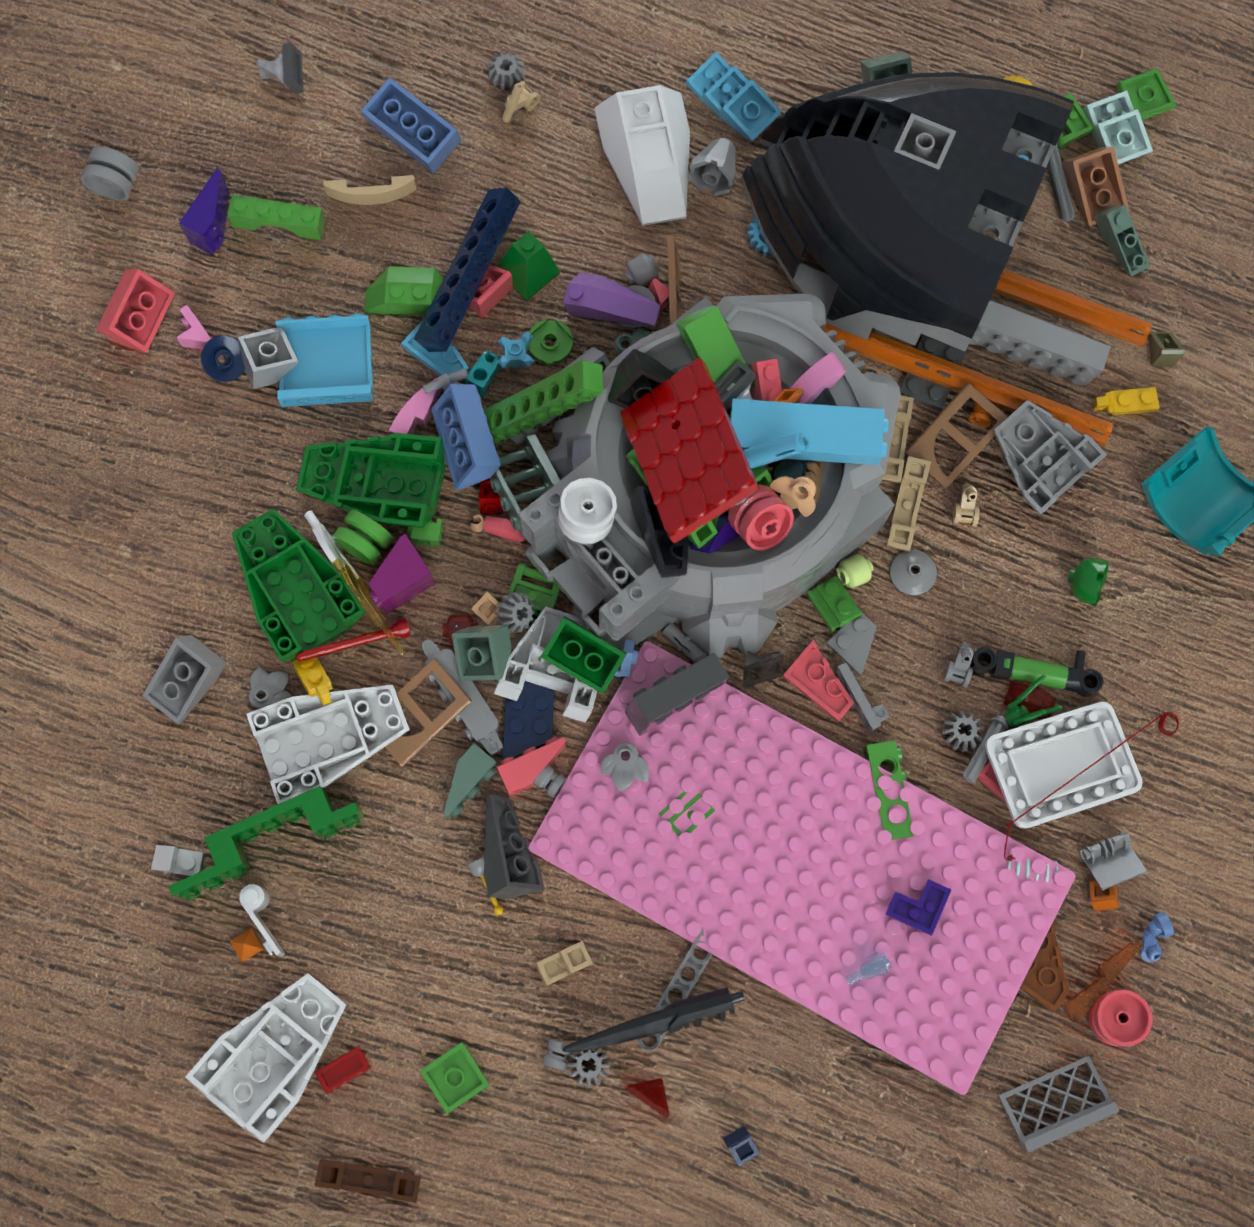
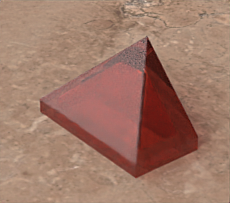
(1035, 701)
(652, 1094)

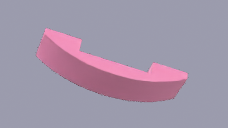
(818, 377)

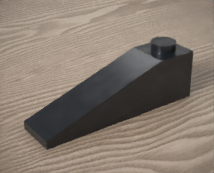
(668, 557)

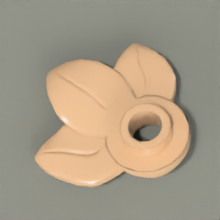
(794, 495)

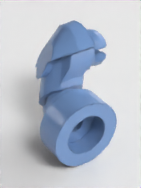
(1159, 926)

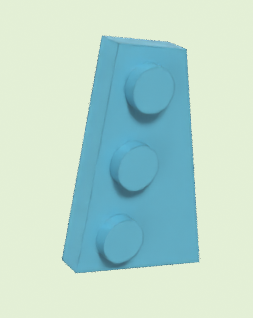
(438, 362)

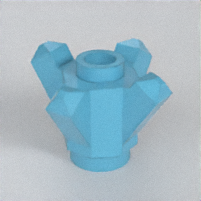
(515, 352)

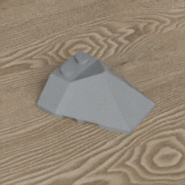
(1045, 454)

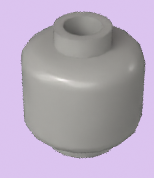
(642, 269)

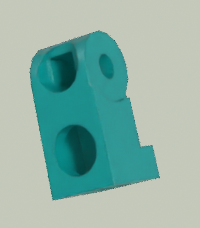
(484, 372)

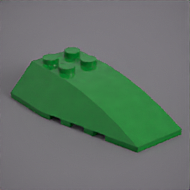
(382, 477)

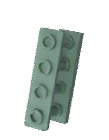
(541, 469)

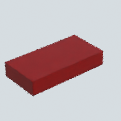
(342, 1070)

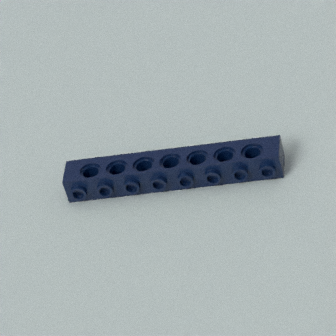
(467, 270)

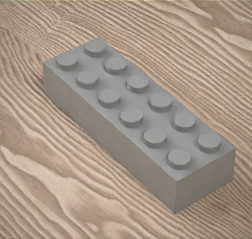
(1040, 344)

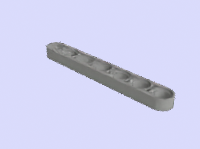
(678, 983)

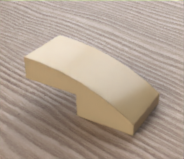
(563, 963)

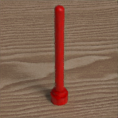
(399, 629)

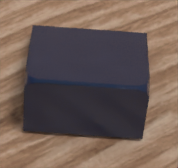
(741, 1145)

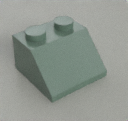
(886, 66)
(482, 652)

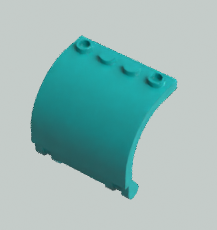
(1201, 495)

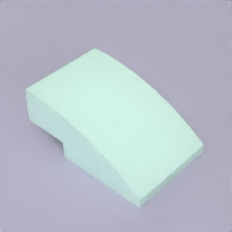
(1118, 126)

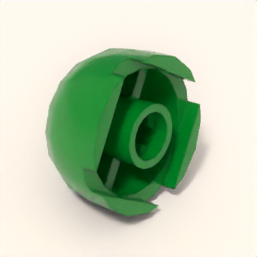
(1088, 580)

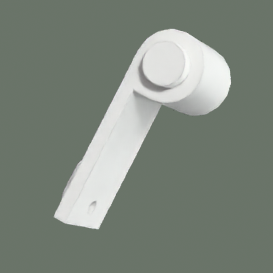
(254, 900)

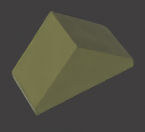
(1165, 349)

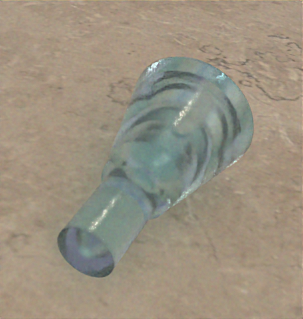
(873, 967)

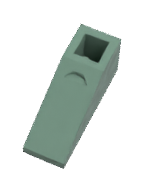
(1122, 238)
(469, 774)

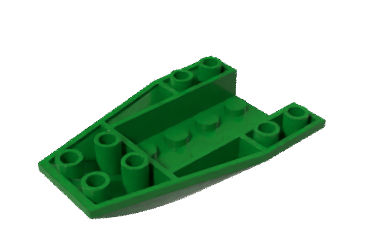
(293, 587)

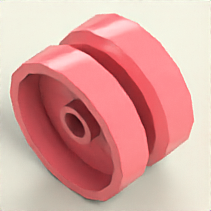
(761, 519)
(1135, 1018)

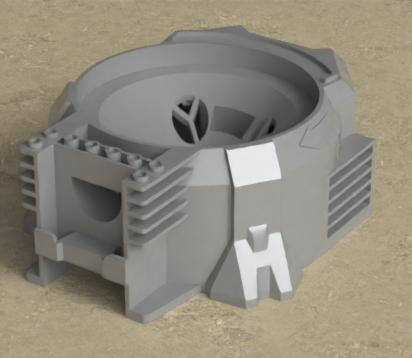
(735, 590)

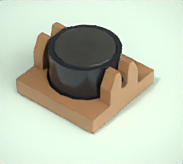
(799, 468)

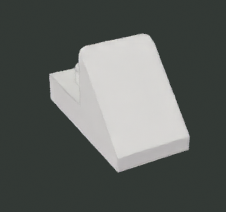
(177, 860)

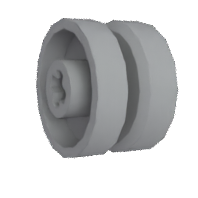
(109, 173)

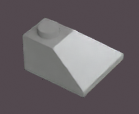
(266, 356)

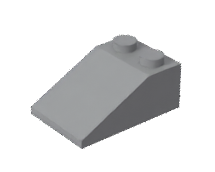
(183, 677)

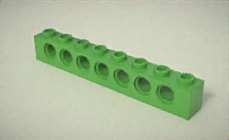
(545, 400)

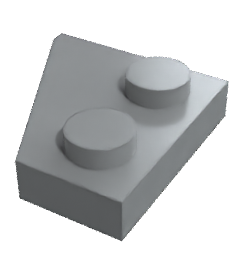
(854, 642)

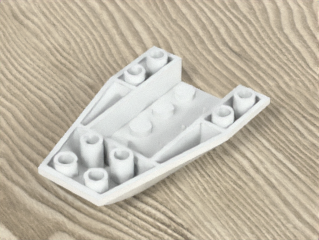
(648, 149)
(318, 744)

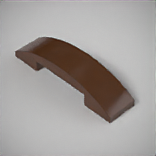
(368, 1180)

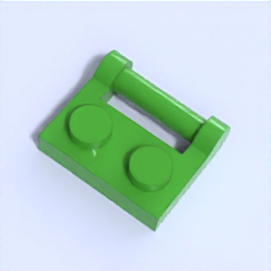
(1076, 126)
(539, 595)

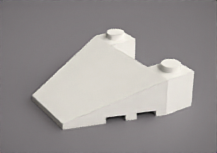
(527, 665)

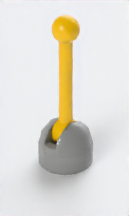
(477, 870)

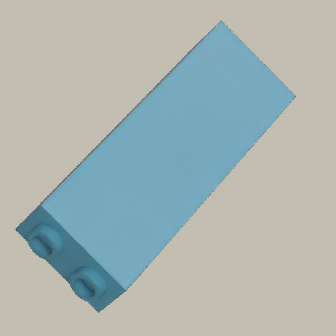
(834, 431)

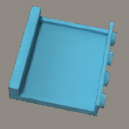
(331, 358)

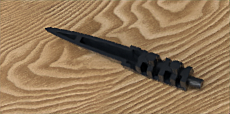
(668, 1019)

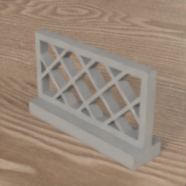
(1063, 1127)

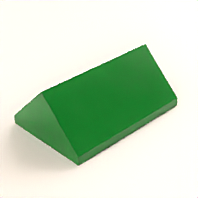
(583, 655)

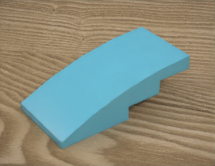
(733, 97)

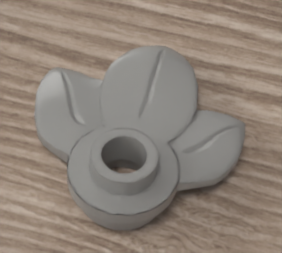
(270, 685)
(625, 770)

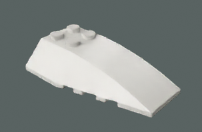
(269, 1057)

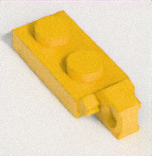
(1128, 401)
(314, 679)

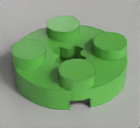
(550, 355)

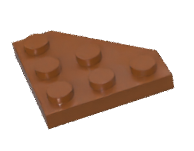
(1046, 977)

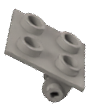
(1112, 861)

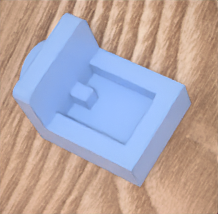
(631, 658)

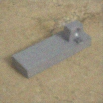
(870, 716)

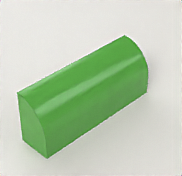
(711, 340)

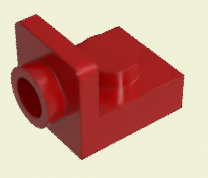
(489, 500)

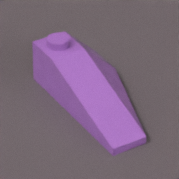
(605, 300)

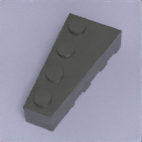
(675, 692)

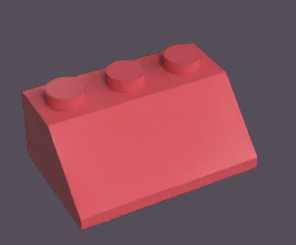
(135, 310)

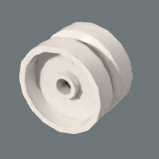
(587, 510)

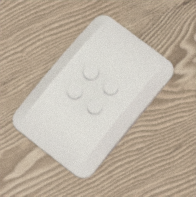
(1050, 752)

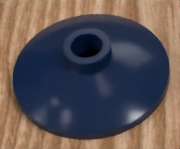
(230, 350)

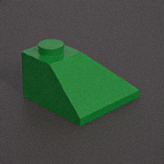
(529, 265)

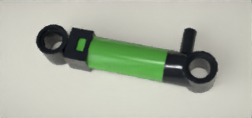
(1006, 666)

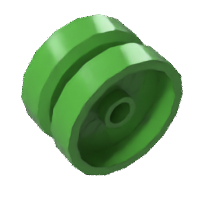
(362, 537)

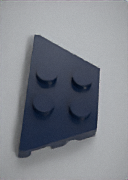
(528, 720)

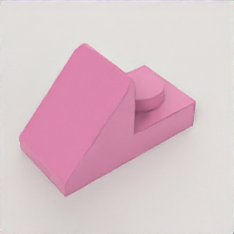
(195, 335)

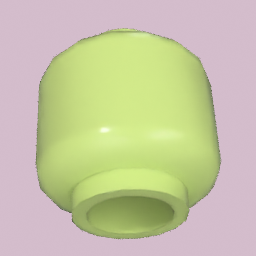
(854, 571)

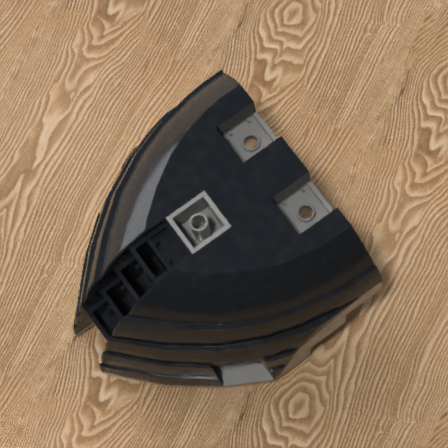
(898, 195)

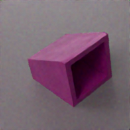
(400, 577)

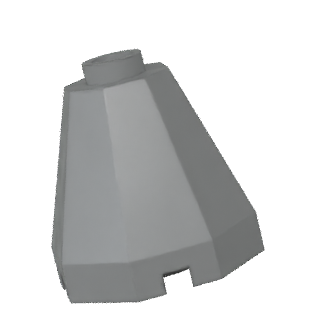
(714, 167)

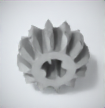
(506, 70)
(515, 612)
(960, 722)
(591, 1074)

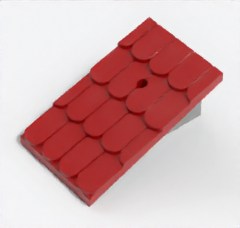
(688, 451)

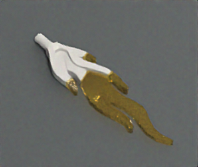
(350, 575)

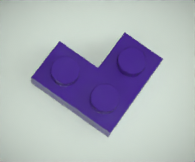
(922, 913)

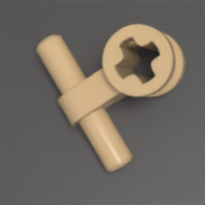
(520, 97)
(966, 510)

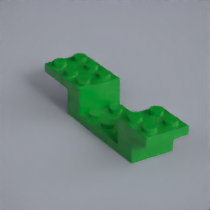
(228, 850)

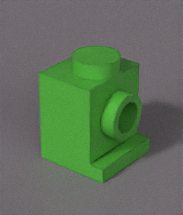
(430, 535)

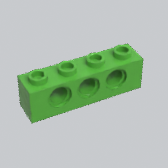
(891, 754)

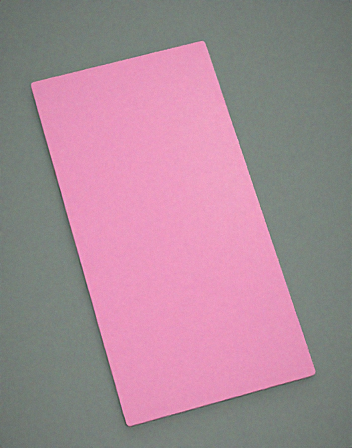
(801, 872)

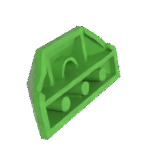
(403, 291)

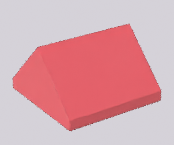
(492, 289)

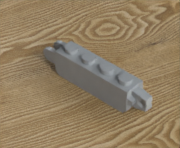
(477, 716)

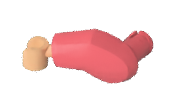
(496, 526)

